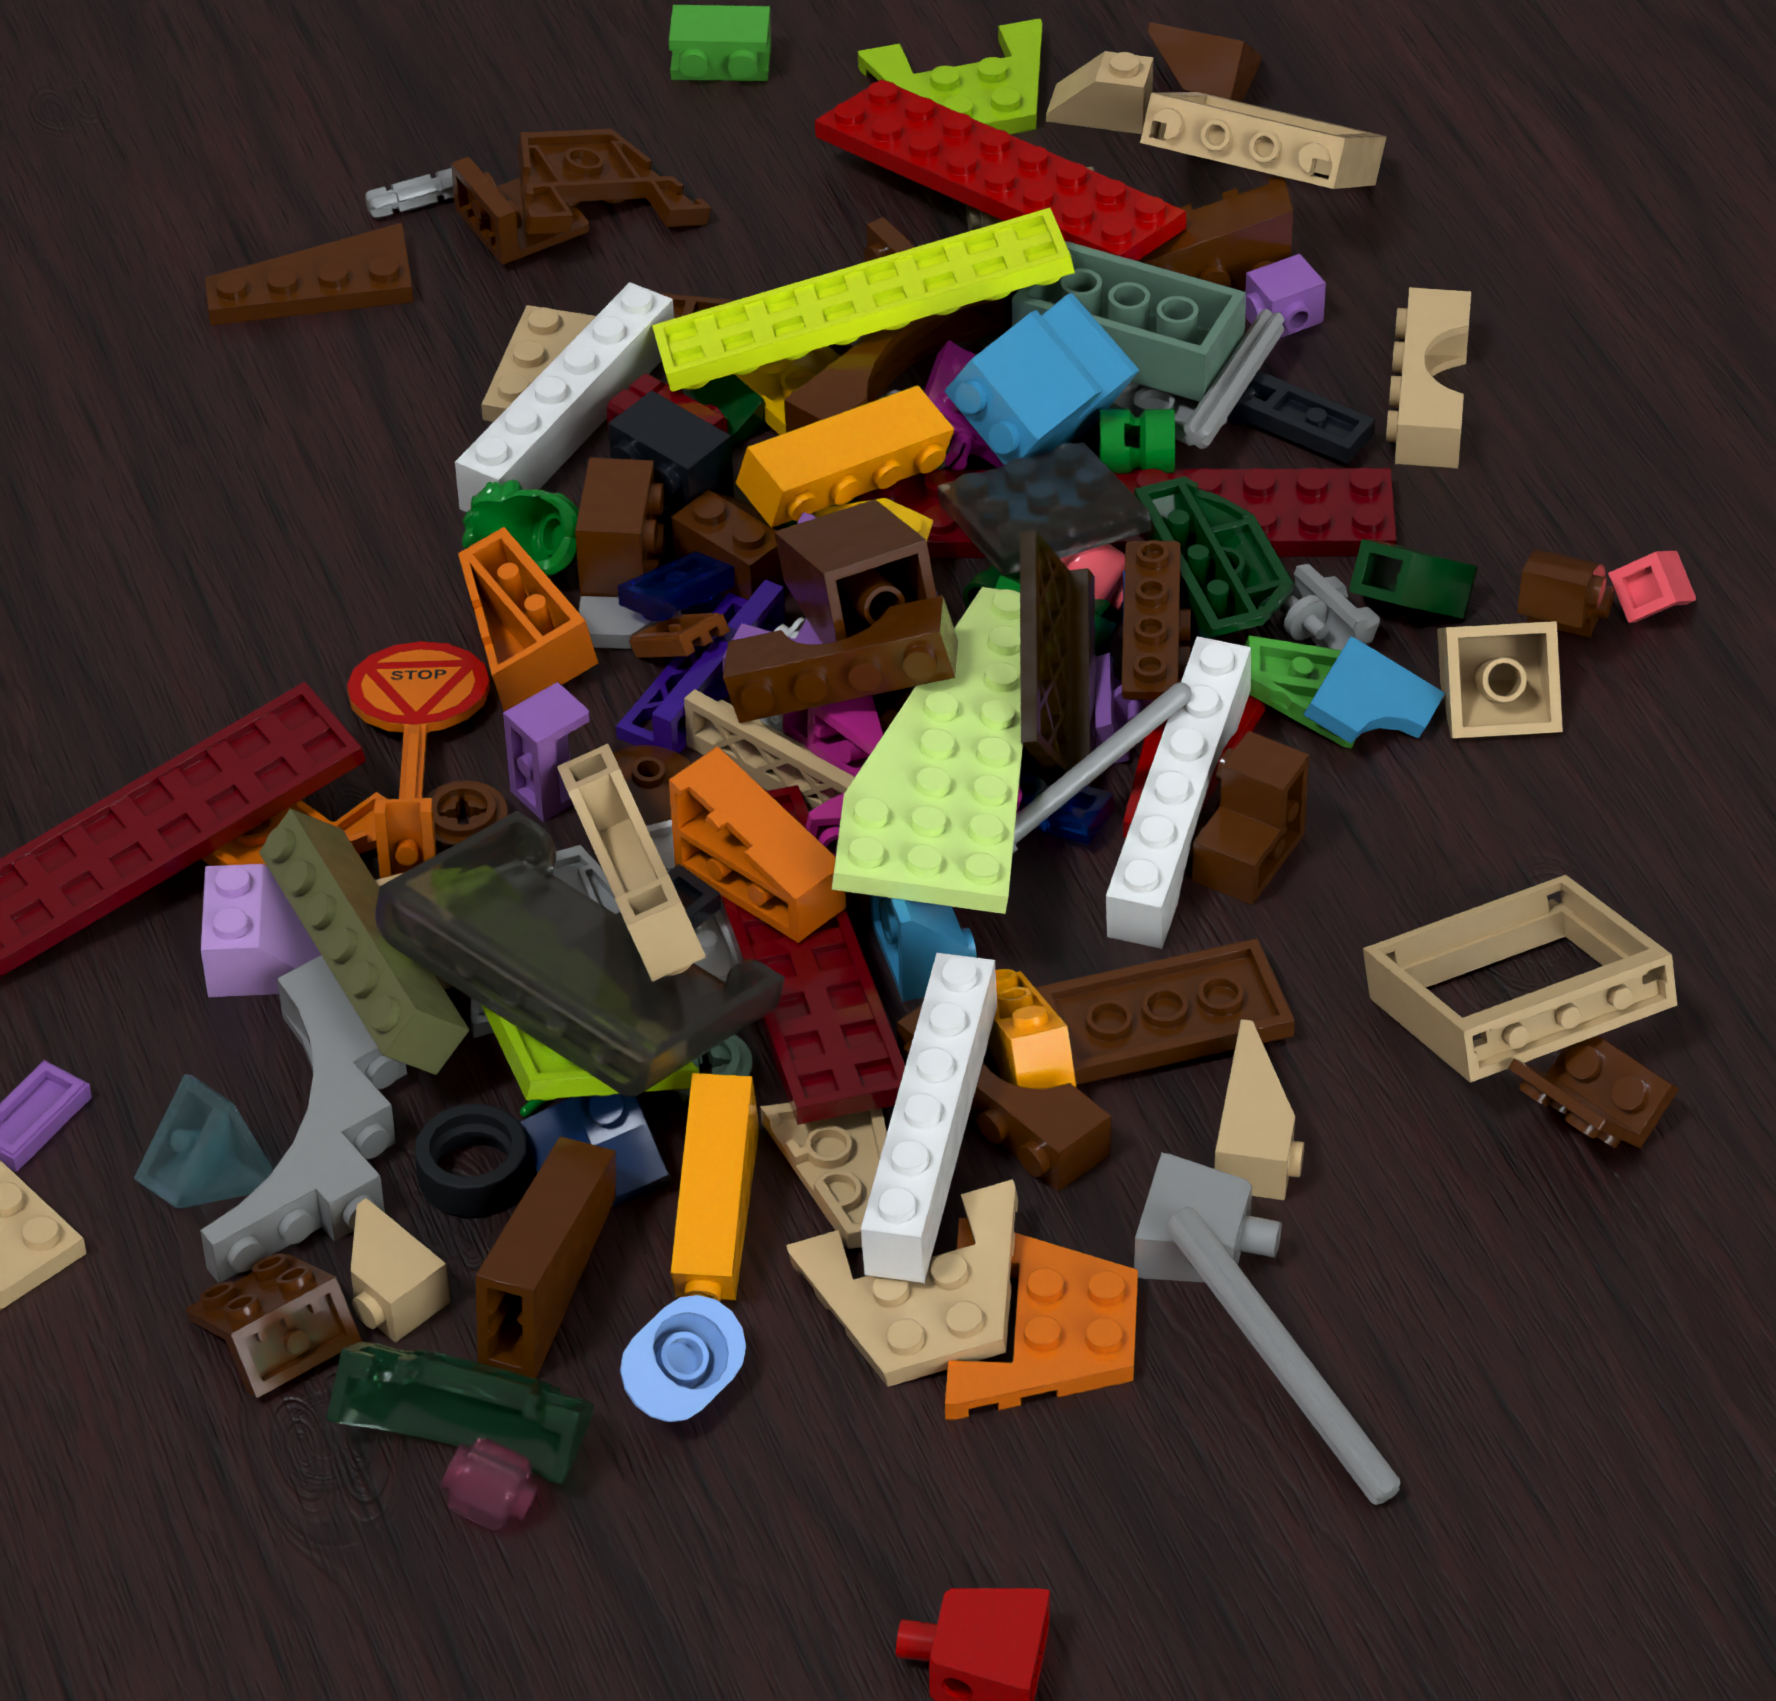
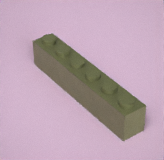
(337, 906)

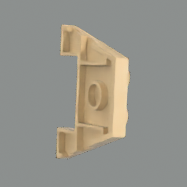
(918, 1326)

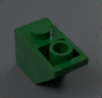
(1413, 578)

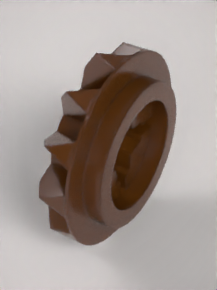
(481, 802)

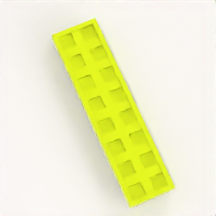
(862, 300)

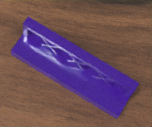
(762, 610)

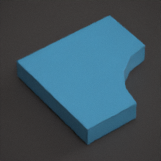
(1372, 693)

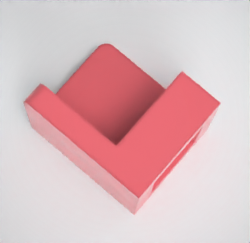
(1652, 585)

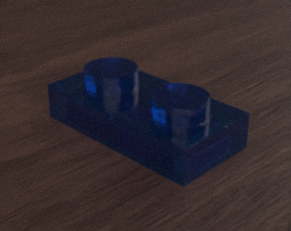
(676, 586)

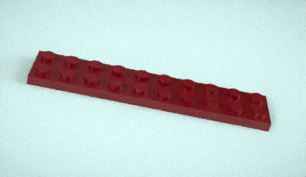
(1298, 509)

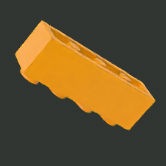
(844, 456)

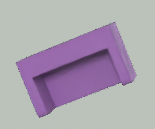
(538, 744)

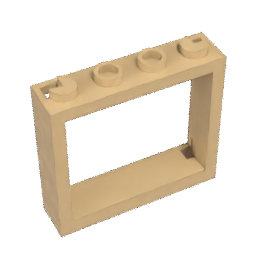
(1263, 139)
(1628, 987)

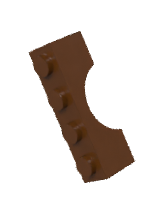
(901, 650)
(1050, 1130)

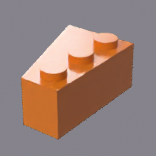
(523, 620)
(751, 847)

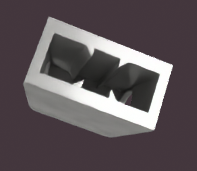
(1219, 1200)

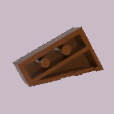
(1231, 236)

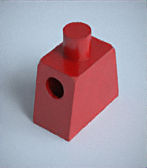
(984, 1644)

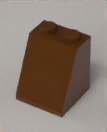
(853, 568)

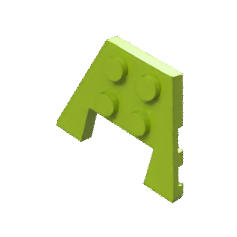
(990, 91)

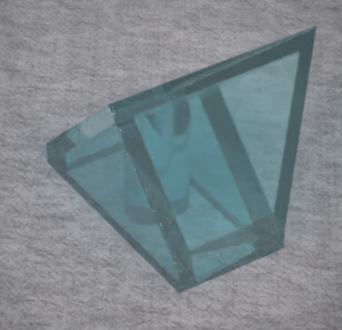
(202, 1150)

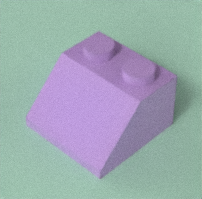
(249, 932)

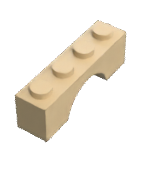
(1429, 413)

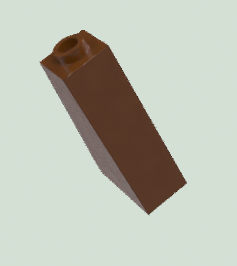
(542, 1255)

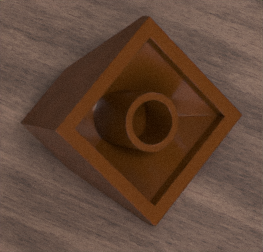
(1207, 61)

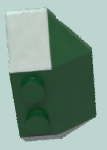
(1225, 557)

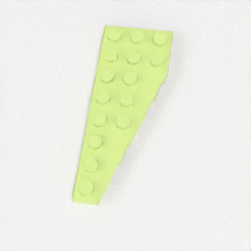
(942, 785)

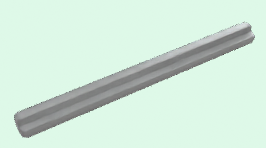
(1283, 1356)

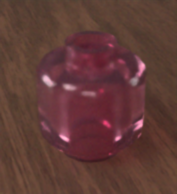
(489, 1484)

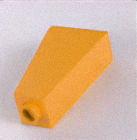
(715, 1186)

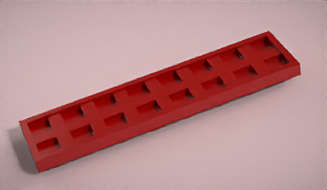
(997, 170)

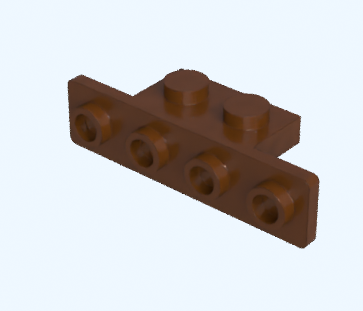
(1153, 620)

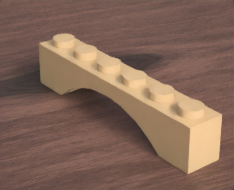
(631, 863)

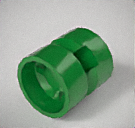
(1155, 434)

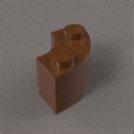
(1565, 592)

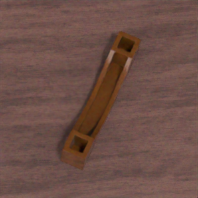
(883, 355)

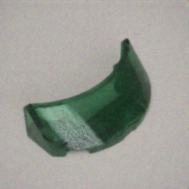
(459, 1403)

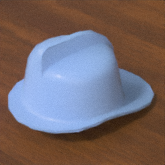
(683, 1358)

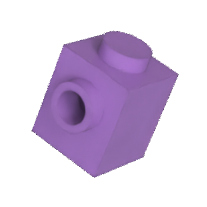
(1287, 288)

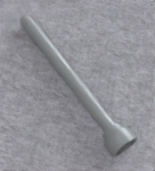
(1100, 759)

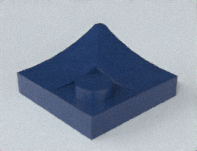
(607, 1122)

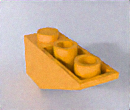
(1028, 1036)

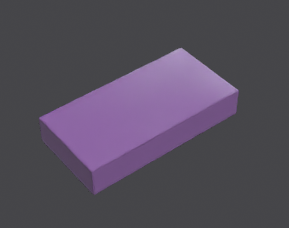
(38, 1112)

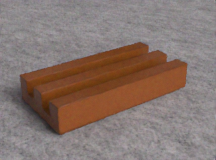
(682, 635)

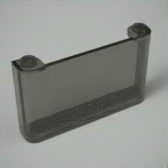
(560, 962)

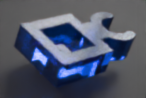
(1078, 817)

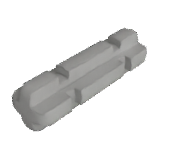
(410, 194)

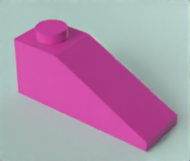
(838, 731)

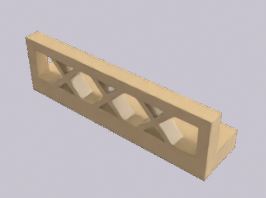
(761, 751)

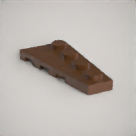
(321, 279)

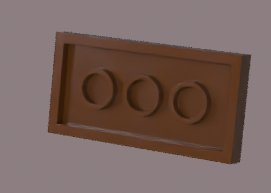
(1168, 1010)

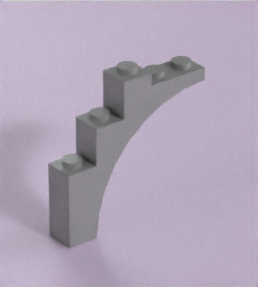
(343, 1127)

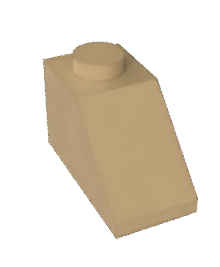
(1105, 93)
(393, 1275)

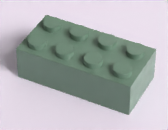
(1163, 320)

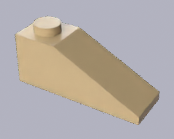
(1257, 1122)

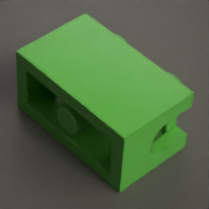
(720, 42)

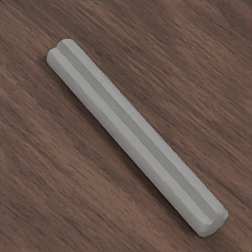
(1233, 379)

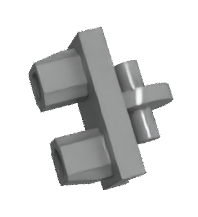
(1322, 612)

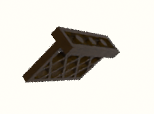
(1056, 659)

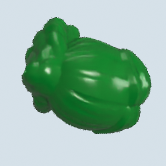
(535, 518)

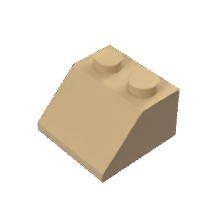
(1500, 679)

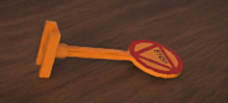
(414, 692)

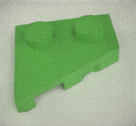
(1289, 676)

